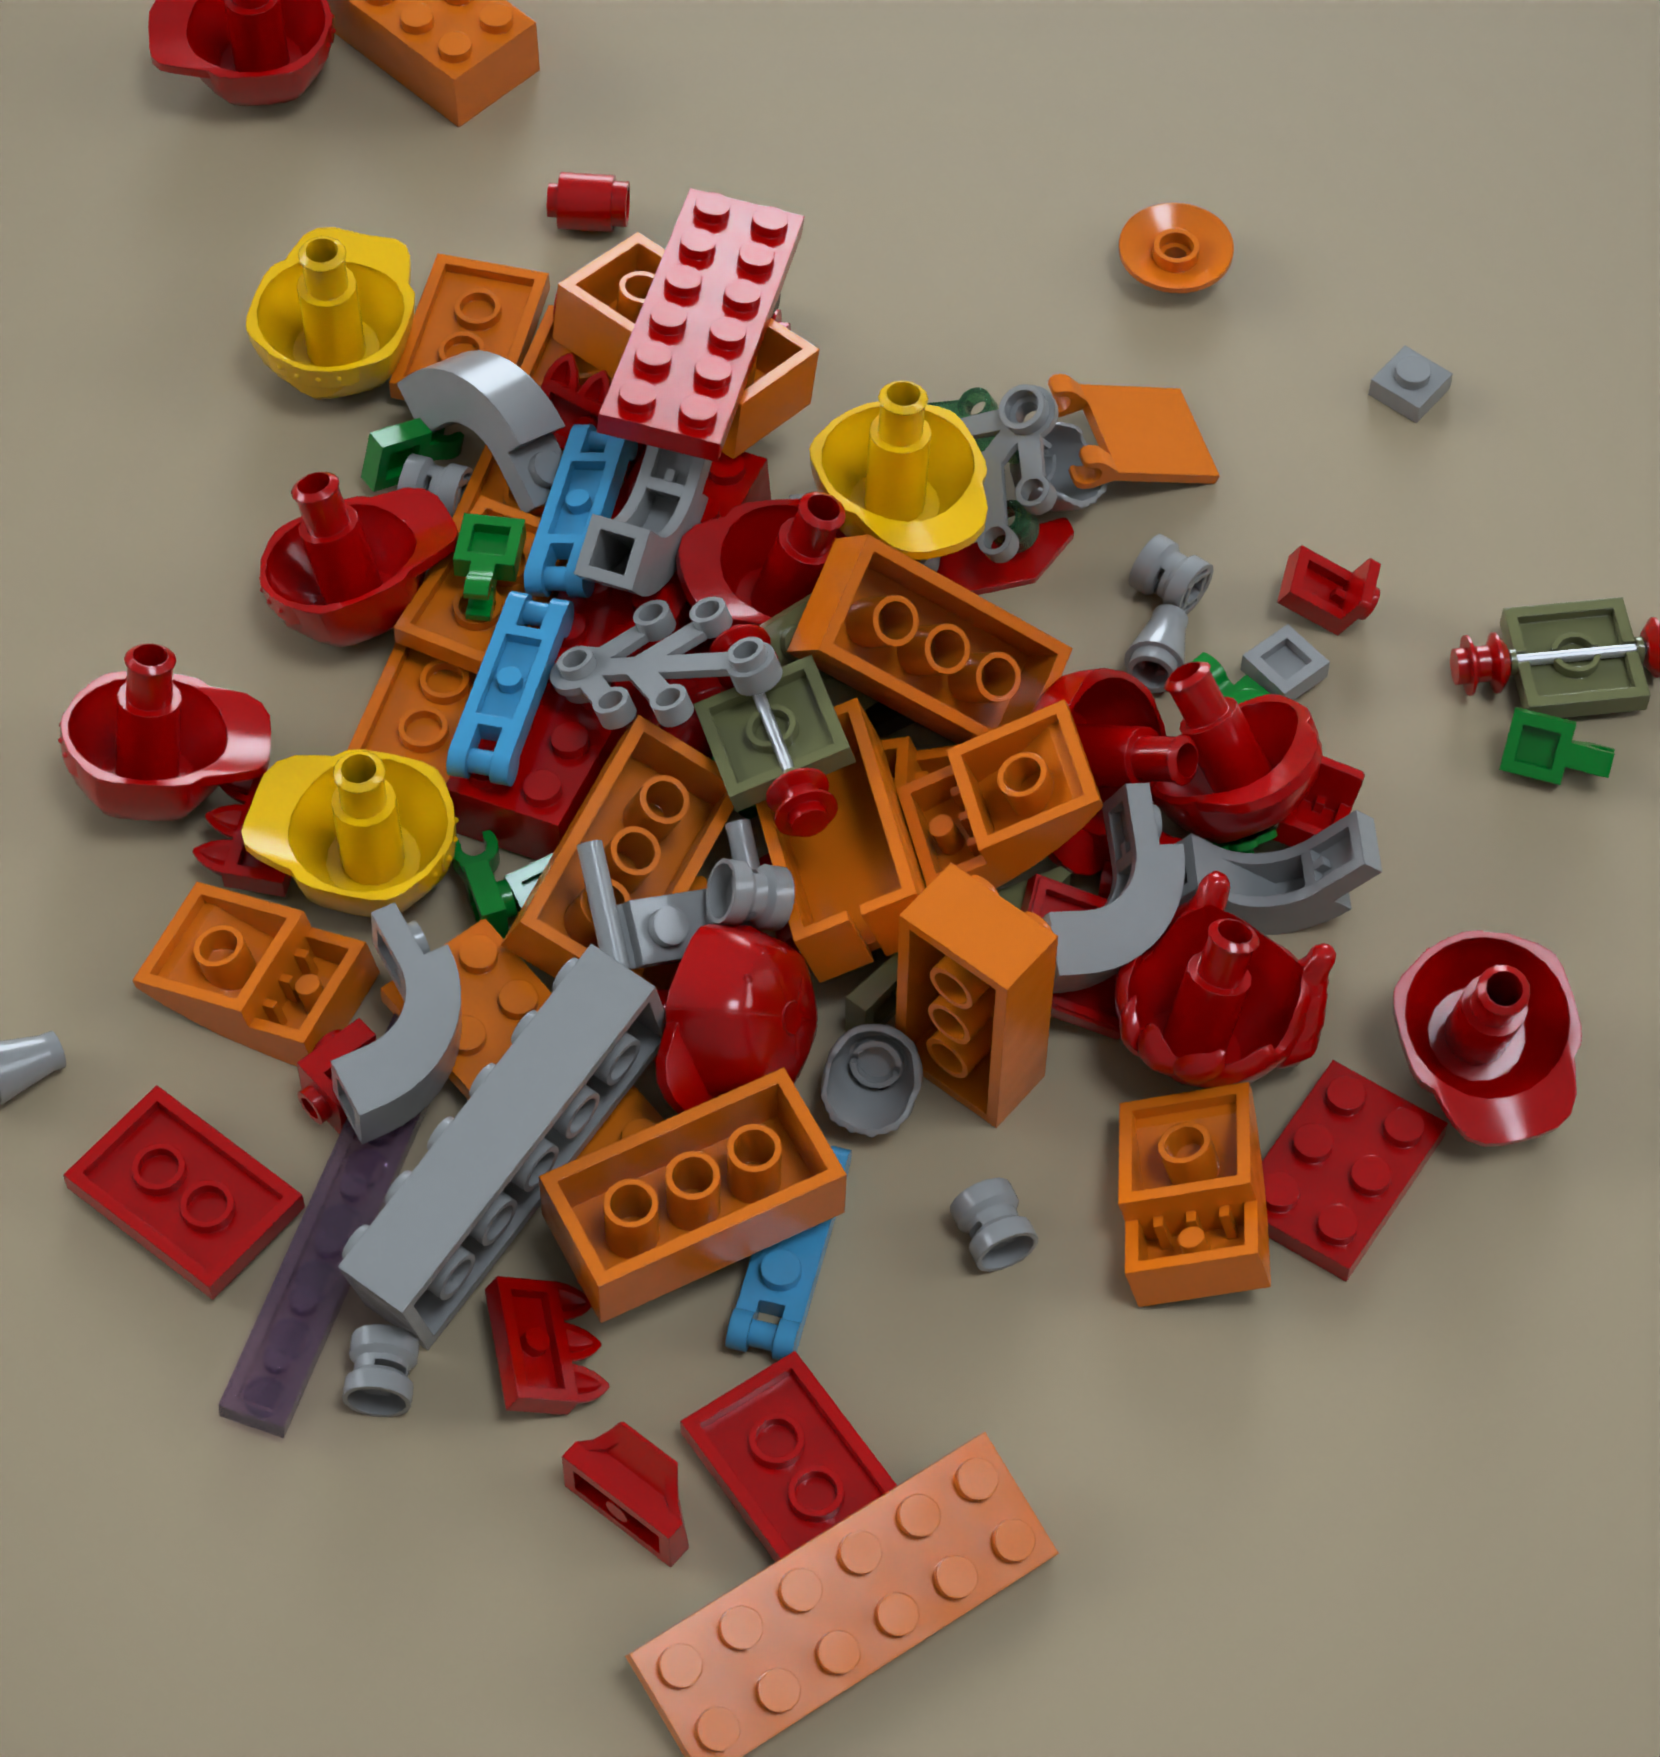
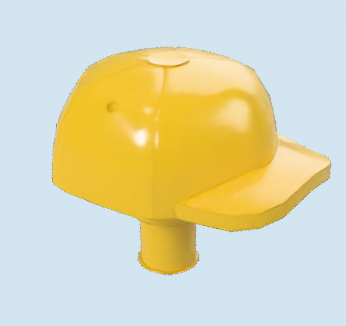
(334, 312)
(904, 473)
(354, 828)

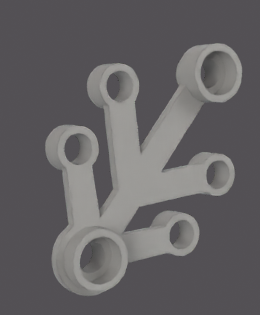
(1010, 436)
(587, 672)

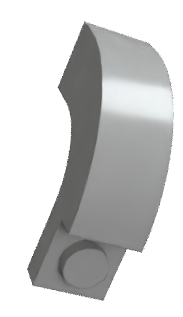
(501, 408)
(641, 542)
(1293, 885)
(1141, 899)
(410, 1063)

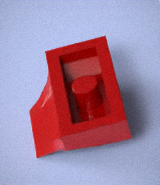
(631, 1487)

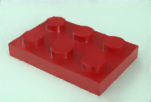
(1344, 1168)
(184, 1191)
(785, 1455)

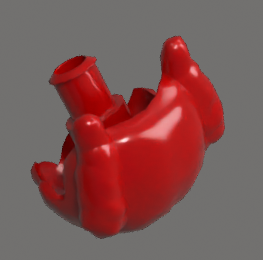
(1221, 997)

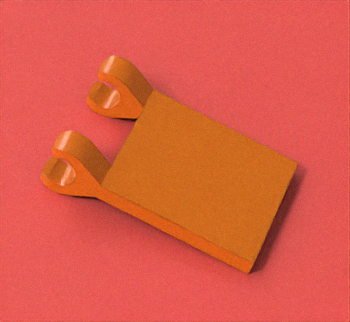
(1139, 434)

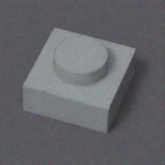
(1410, 384)
(1285, 664)

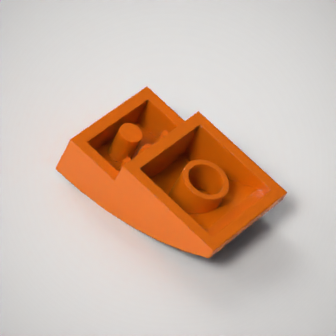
(1003, 798)
(257, 972)
(1193, 1195)

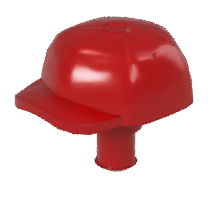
(243, 47)
(760, 554)
(354, 560)
(160, 739)
(1122, 745)
(1252, 759)
(733, 1015)
(1491, 1035)

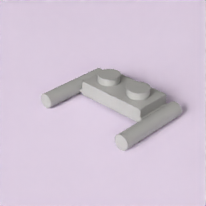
(657, 927)

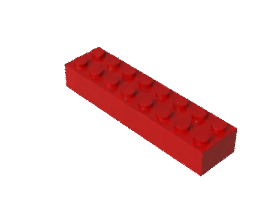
(566, 738)

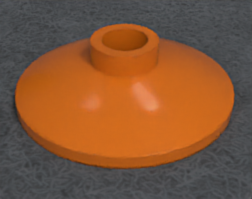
(1176, 247)

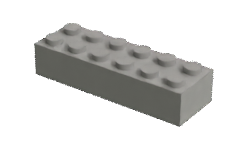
(484, 1166)

